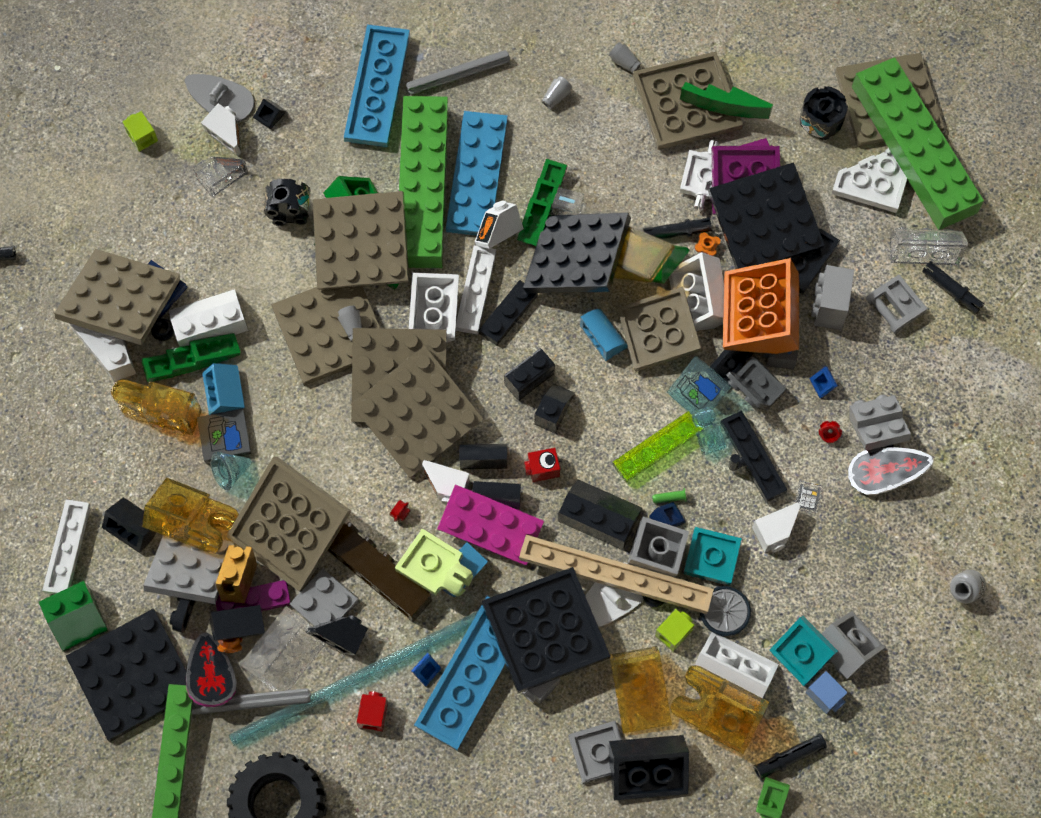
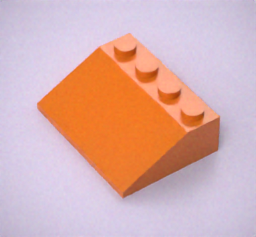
(762, 308)

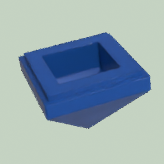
(823, 382)
(426, 669)

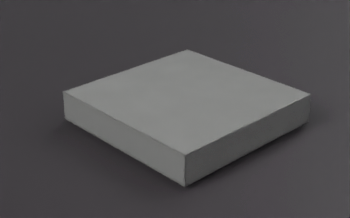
(592, 750)

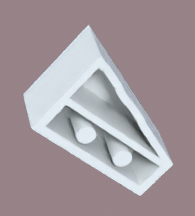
(109, 352)

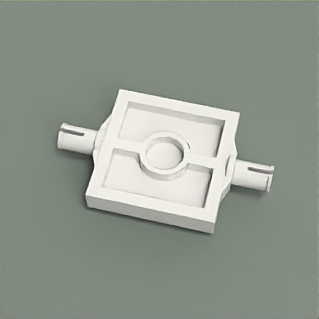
(698, 175)

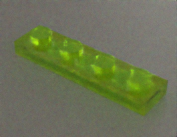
(656, 447)

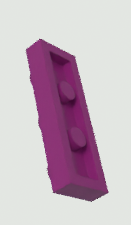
(267, 596)

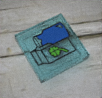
(698, 387)

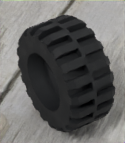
(272, 769)

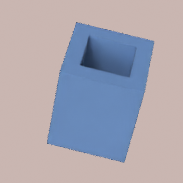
(827, 693)

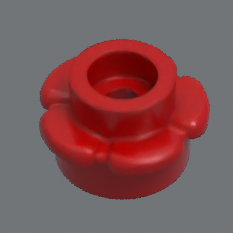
(827, 436)
(400, 511)

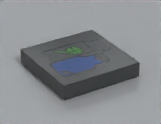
(224, 433)

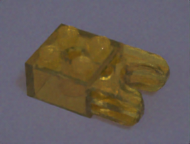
(158, 405)
(188, 516)
(723, 710)

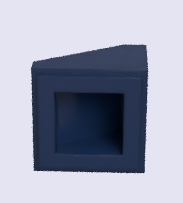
(668, 514)

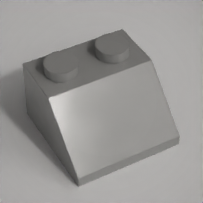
(854, 644)

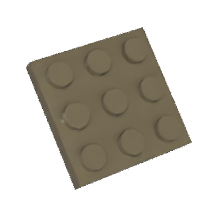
(659, 329)

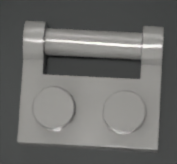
(901, 298)

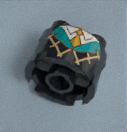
(823, 112)
(287, 202)

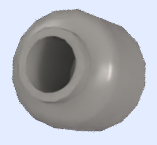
(968, 586)

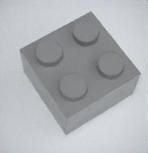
(832, 297)
(658, 547)

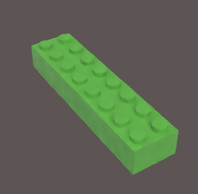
(917, 143)
(424, 177)

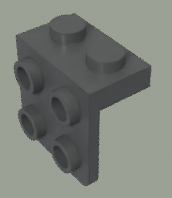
(758, 384)

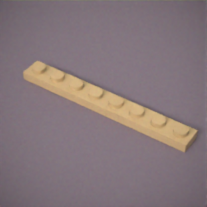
(617, 574)

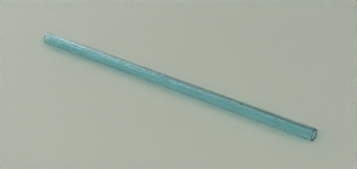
(353, 679)

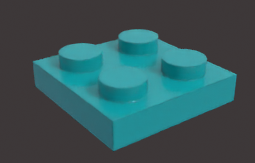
(712, 556)
(803, 650)

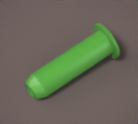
(669, 497)

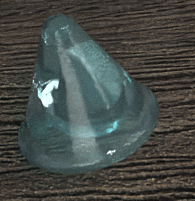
(228, 468)

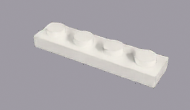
(475, 290)
(66, 546)

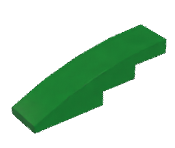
(734, 103)
(541, 202)
(191, 358)

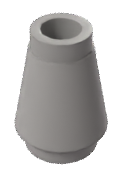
(624, 57)
(557, 92)
(349, 319)

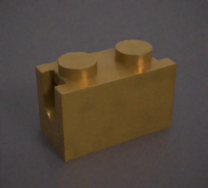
(237, 569)

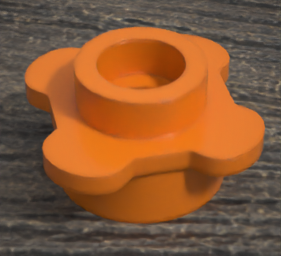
(705, 238)
(230, 645)

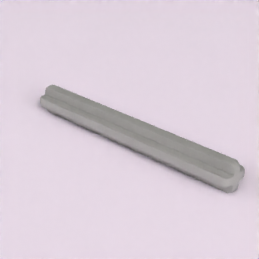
(458, 72)
(258, 700)

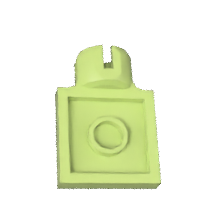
(434, 565)

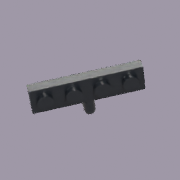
(752, 456)

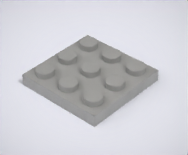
(185, 571)

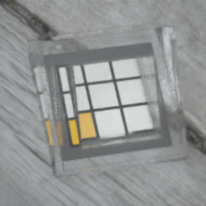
(809, 496)

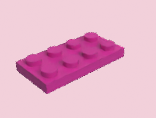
(488, 523)

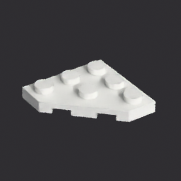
(873, 181)

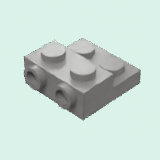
(879, 422)

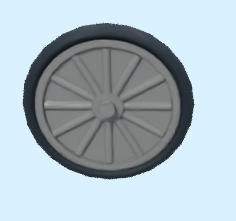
(727, 612)

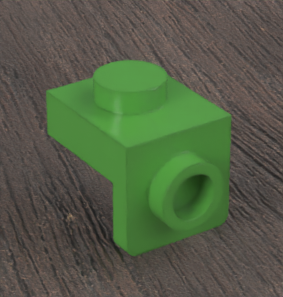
(772, 798)

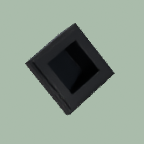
(269, 113)

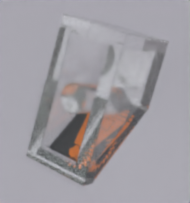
(219, 173)

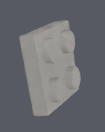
(323, 600)

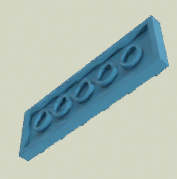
(377, 85)
(476, 171)
(463, 684)

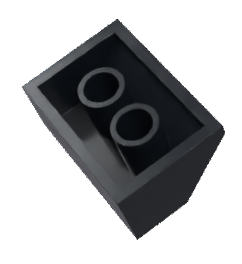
(599, 514)
(652, 767)

